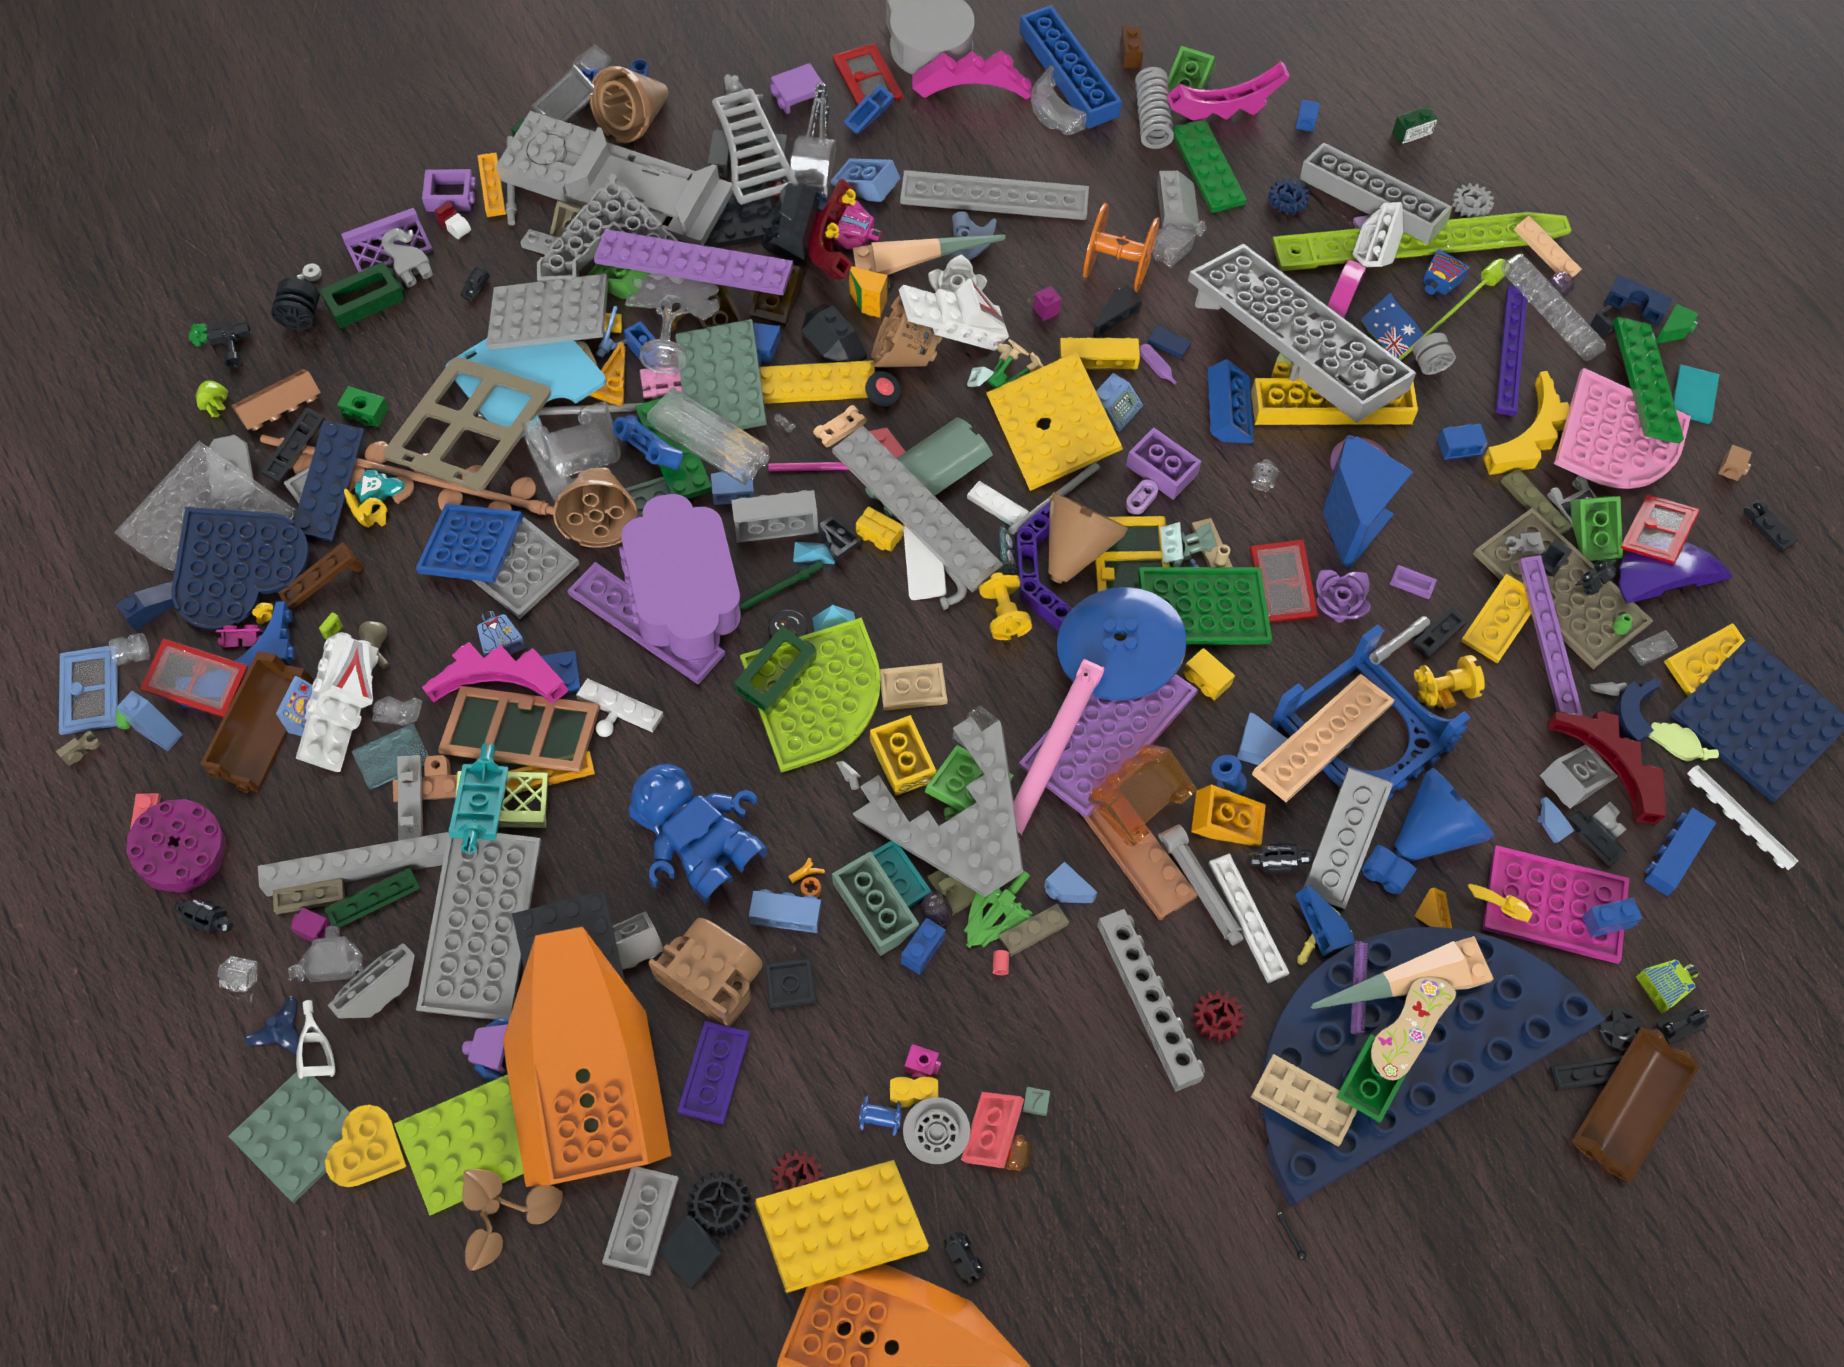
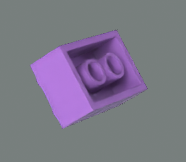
(1163, 462)

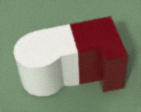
(452, 220)

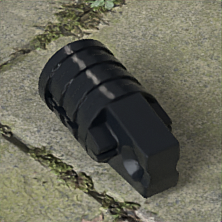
(474, 283)

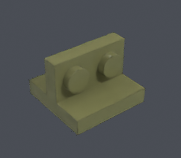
(957, 893)

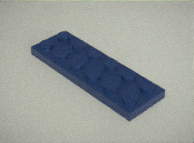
(327, 478)

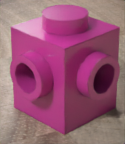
(922, 1062)

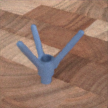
(606, 343)

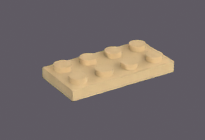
(1304, 1100)

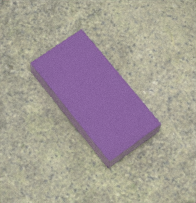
(1413, 582)

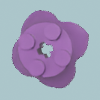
(1351, 587)

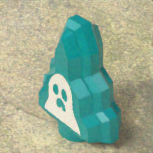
(377, 486)

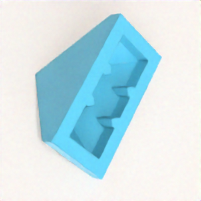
(812, 553)
(831, 617)

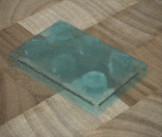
(379, 758)

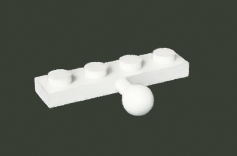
(618, 706)

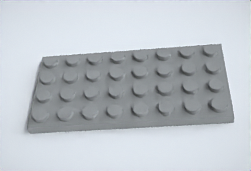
(472, 937)

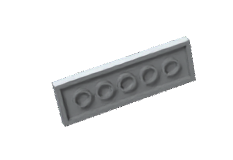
(1347, 836)

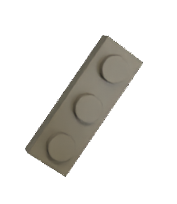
(308, 896)
(1033, 930)

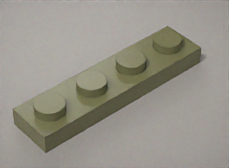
(1531, 497)

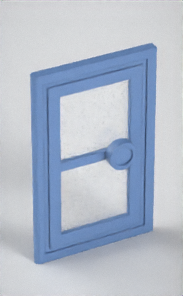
(87, 690)

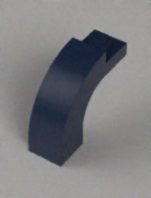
(1627, 708)

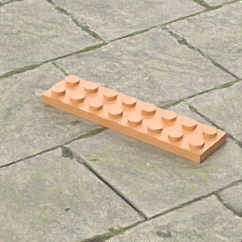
(1322, 738)

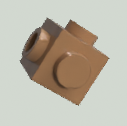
(1735, 463)

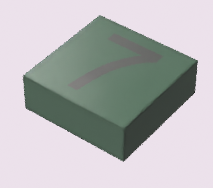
(1036, 1101)

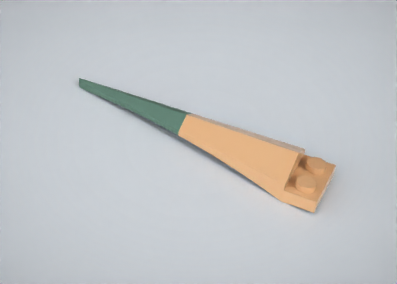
(898, 255)
(1456, 963)

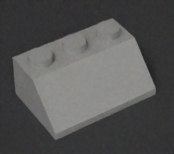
(1176, 199)
(637, 940)

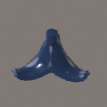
(279, 1029)

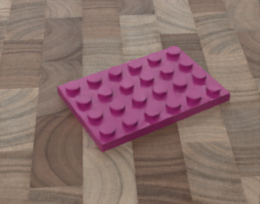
(1558, 898)

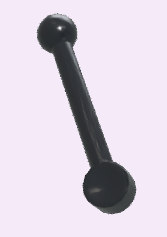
(1301, 1255)

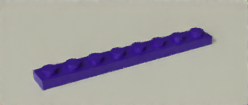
(1511, 352)

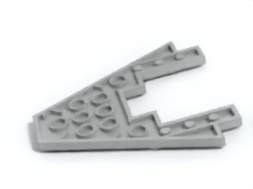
(976, 845)

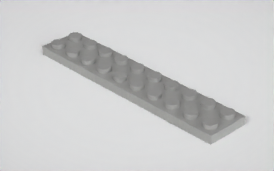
(994, 195)
(917, 508)

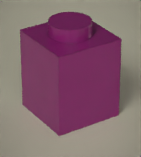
(1047, 303)
(309, 925)

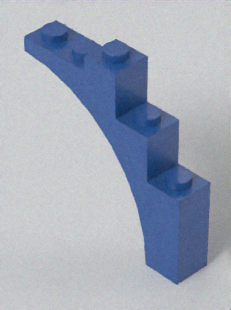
(273, 640)

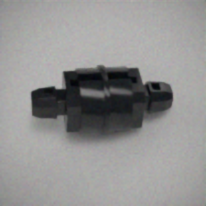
(1280, 858)
(203, 916)

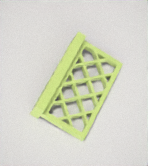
(526, 818)

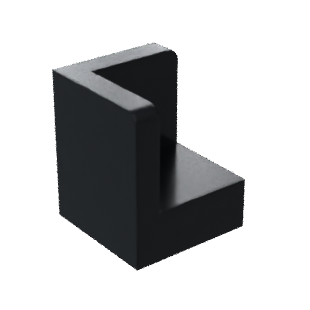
(1602, 323)
(1555, 557)

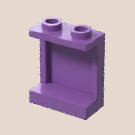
(794, 86)

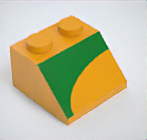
(868, 290)

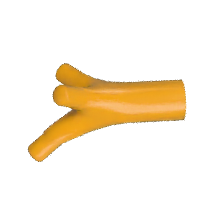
(804, 871)

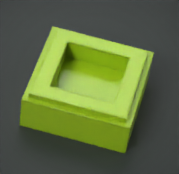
(331, 626)

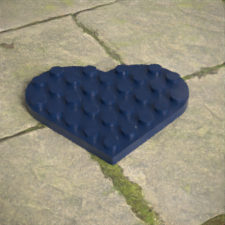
(231, 560)

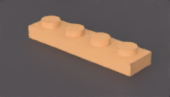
(1546, 247)

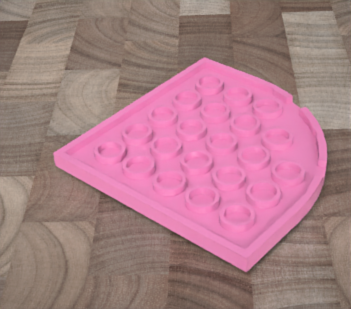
(1607, 439)

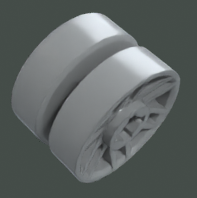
(1434, 353)

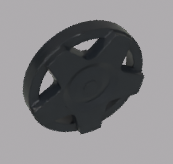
(1619, 1029)

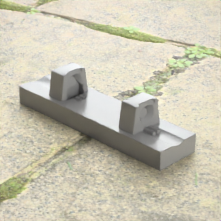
(409, 797)

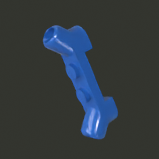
(652, 446)

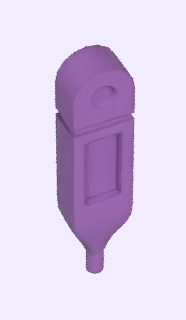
(1155, 361)

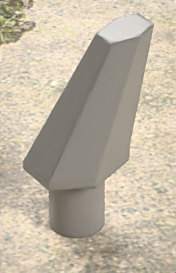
(1609, 688)
(849, 774)

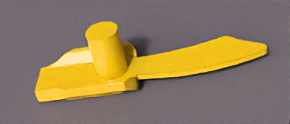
(1509, 905)

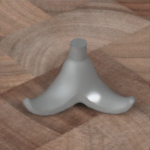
(733, 85)

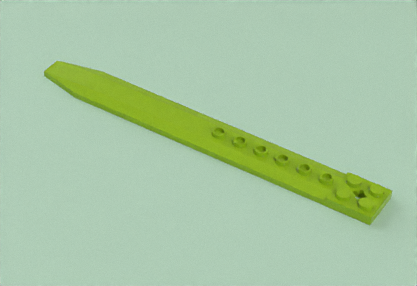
(1456, 236)

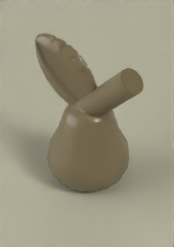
(375, 634)

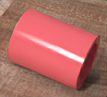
(1001, 962)

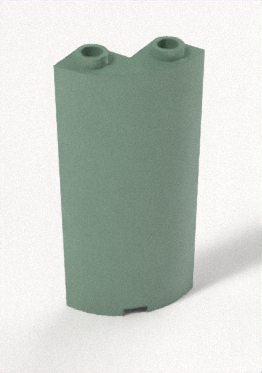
(943, 457)

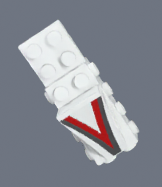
(958, 315)
(336, 700)

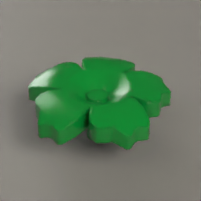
(198, 334)

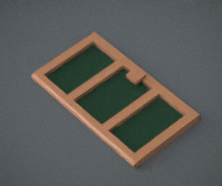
(521, 728)

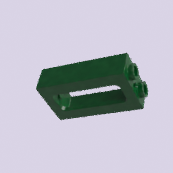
(367, 304)
(769, 700)

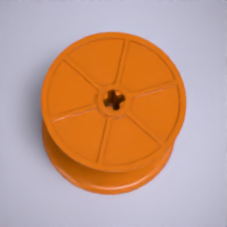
(1108, 244)

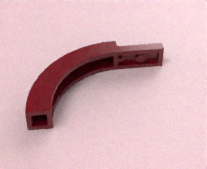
(820, 246)

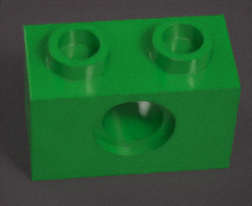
(363, 407)

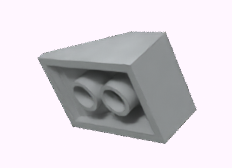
(1578, 775)

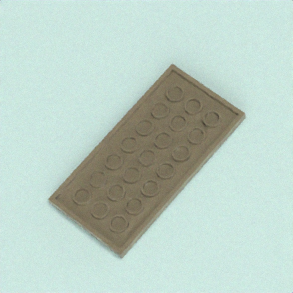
(1582, 618)

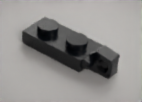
(1598, 838)

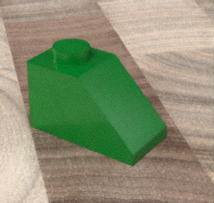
(1678, 324)

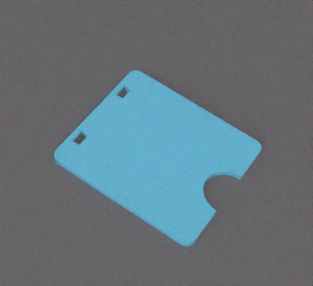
(557, 365)

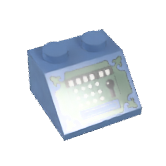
(1119, 401)

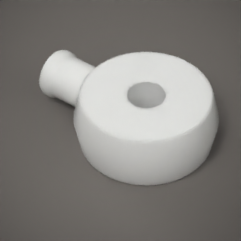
(310, 272)

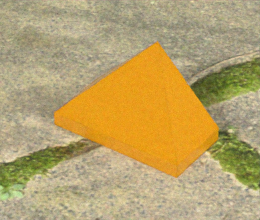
(1434, 909)

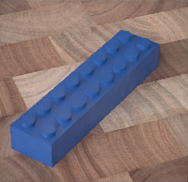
(1073, 68)

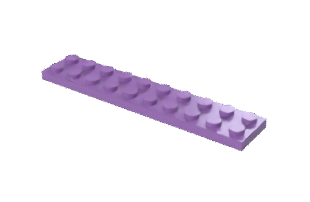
(694, 262)

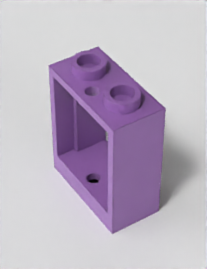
(448, 177)

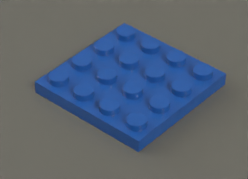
(469, 542)

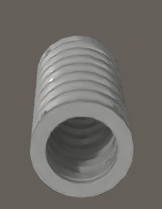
(1147, 109)

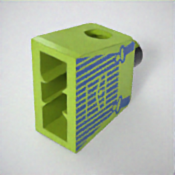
(1667, 983)

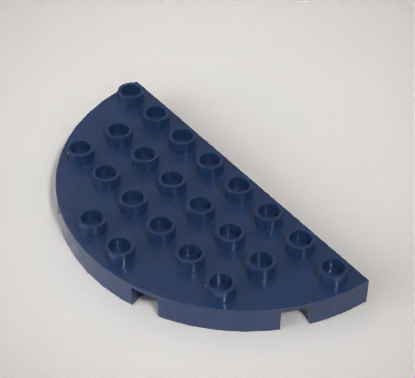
(1473, 1048)

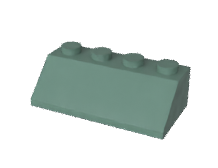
(875, 903)

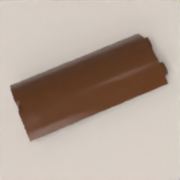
(251, 729)
(1635, 1104)

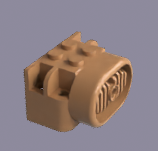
(709, 971)

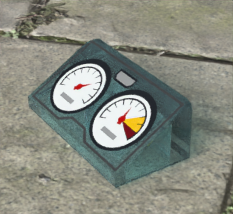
(1007, 551)

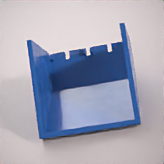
(1357, 497)

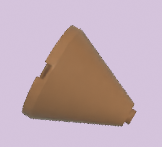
(626, 102)
(1077, 537)

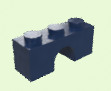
(1652, 302)

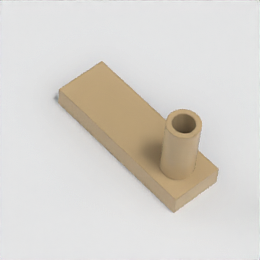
(1220, 554)

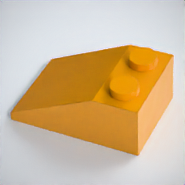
(1228, 816)

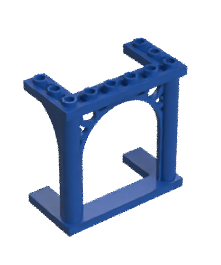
(1437, 731)

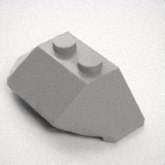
(375, 986)

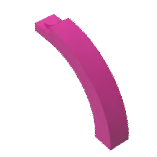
(1346, 287)

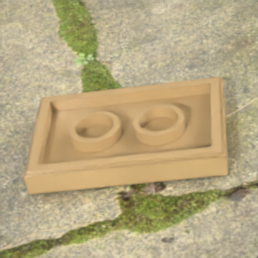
(913, 686)

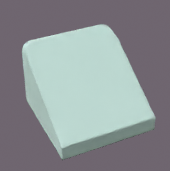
(979, 376)

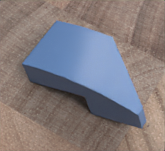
(1554, 821)

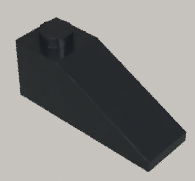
(1120, 307)

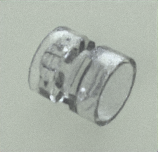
(123, 654)

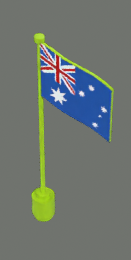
(1399, 332)

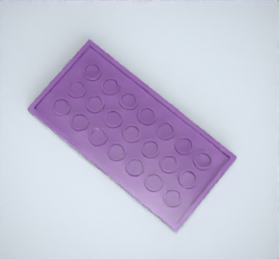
(1107, 737)

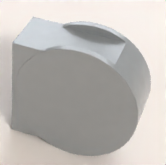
(927, 29)

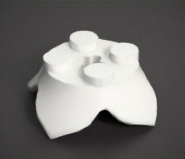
(955, 275)

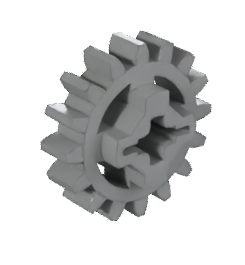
(1472, 201)

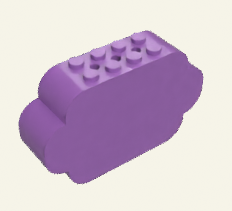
(680, 576)

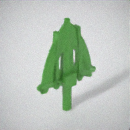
(980, 928)

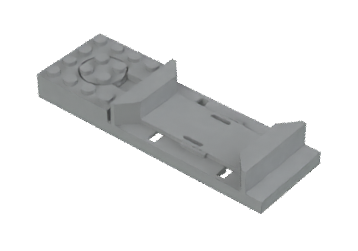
(575, 162)
(1323, 352)

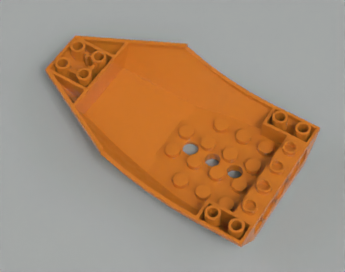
(571, 1018)
(923, 1318)

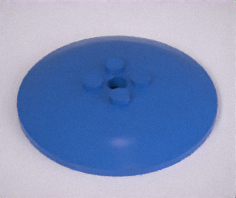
(1132, 666)

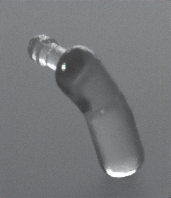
(784, 422)

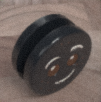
(790, 620)

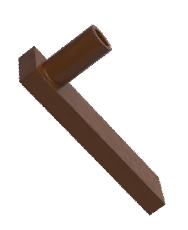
(319, 575)

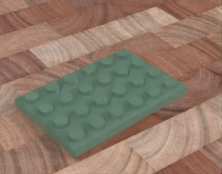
(724, 372)

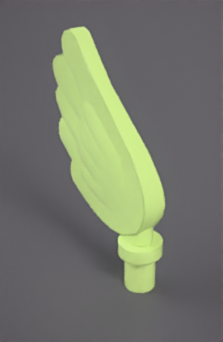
(1680, 742)

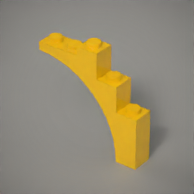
(1524, 451)

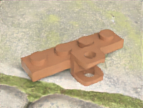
(437, 782)

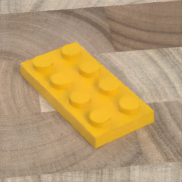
(1499, 620)

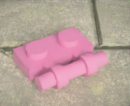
(654, 380)

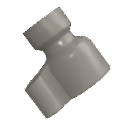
(1607, 818)

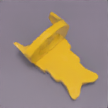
(363, 511)

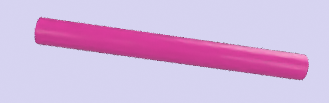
(806, 466)

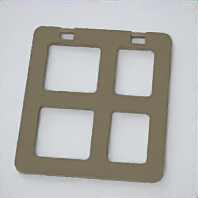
(466, 420)

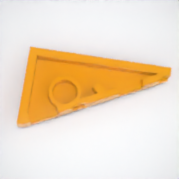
(615, 377)

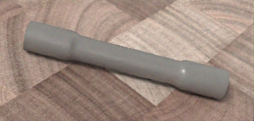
(1385, 650)

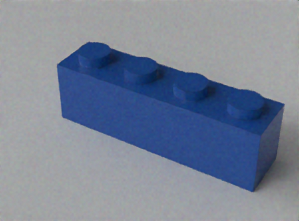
(1679, 851)

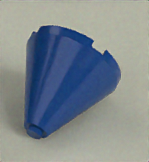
(1439, 821)

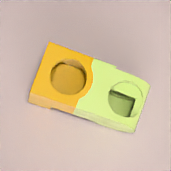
(1282, 367)

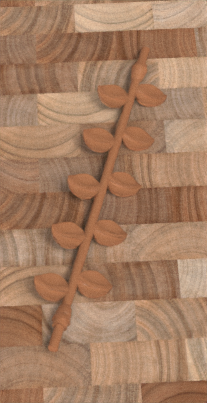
(521, 490)

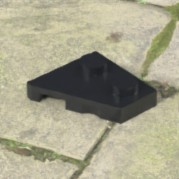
(838, 537)

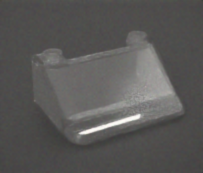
(576, 447)

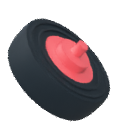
(882, 388)

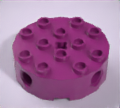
(170, 824)

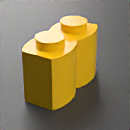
(912, 1091)

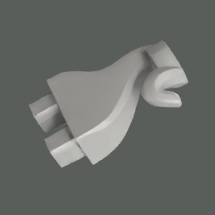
(407, 260)

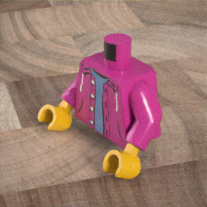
(855, 225)

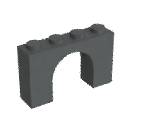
(720, 154)

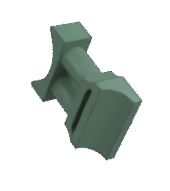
(1206, 538)

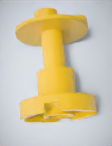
(1009, 619)
(1465, 678)

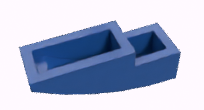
(869, 109)

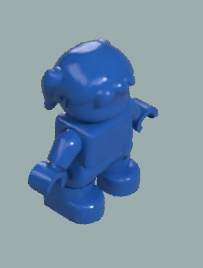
(692, 828)

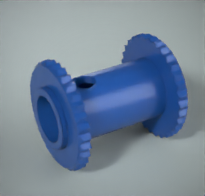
(1228, 773)
(880, 1115)

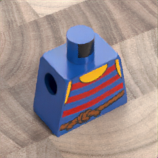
(1444, 273)

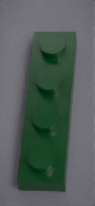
(372, 898)

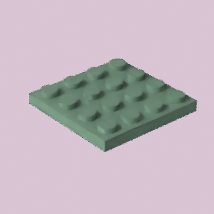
(293, 1134)

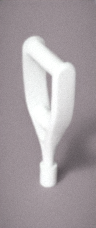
(317, 1036)

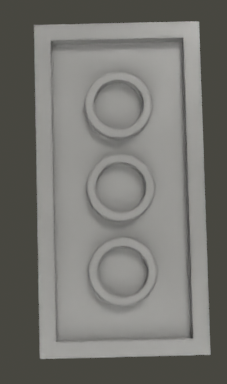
(641, 1220)

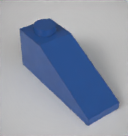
(1327, 926)

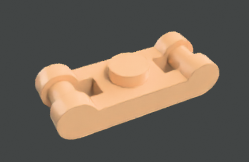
(840, 426)

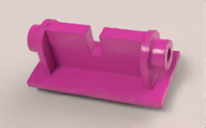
(230, 636)

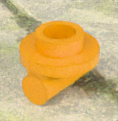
(1445, 699)

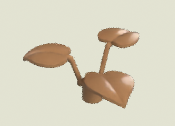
(480, 1193)

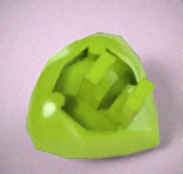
(211, 397)

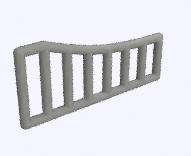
(735, 155)

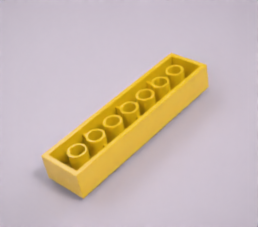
(1296, 403)

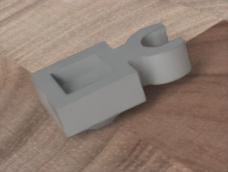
(1527, 542)

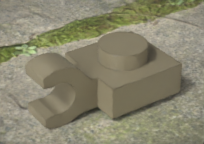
(76, 749)

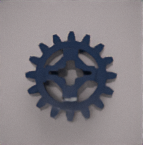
(1290, 196)

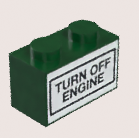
(1414, 125)

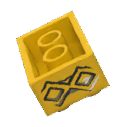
(902, 755)

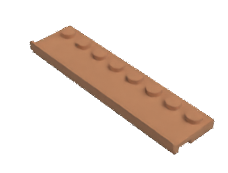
(1147, 868)

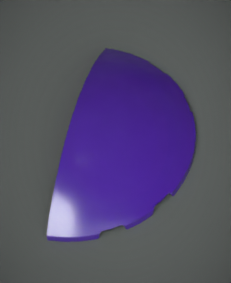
(1649, 577)

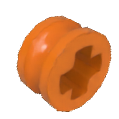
(806, 882)

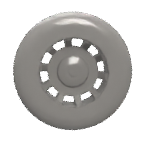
(936, 1130)

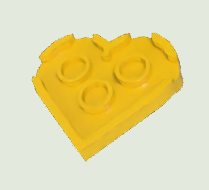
(366, 1150)

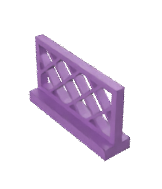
(366, 234)

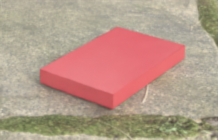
(992, 1129)

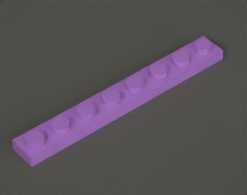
(1549, 635)

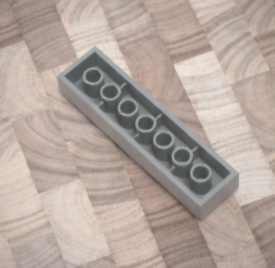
(1370, 188)

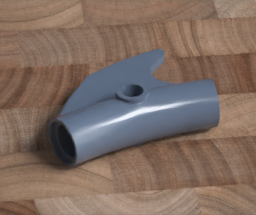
(966, 228)

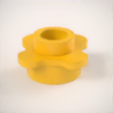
(263, 612)

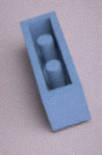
(785, 911)

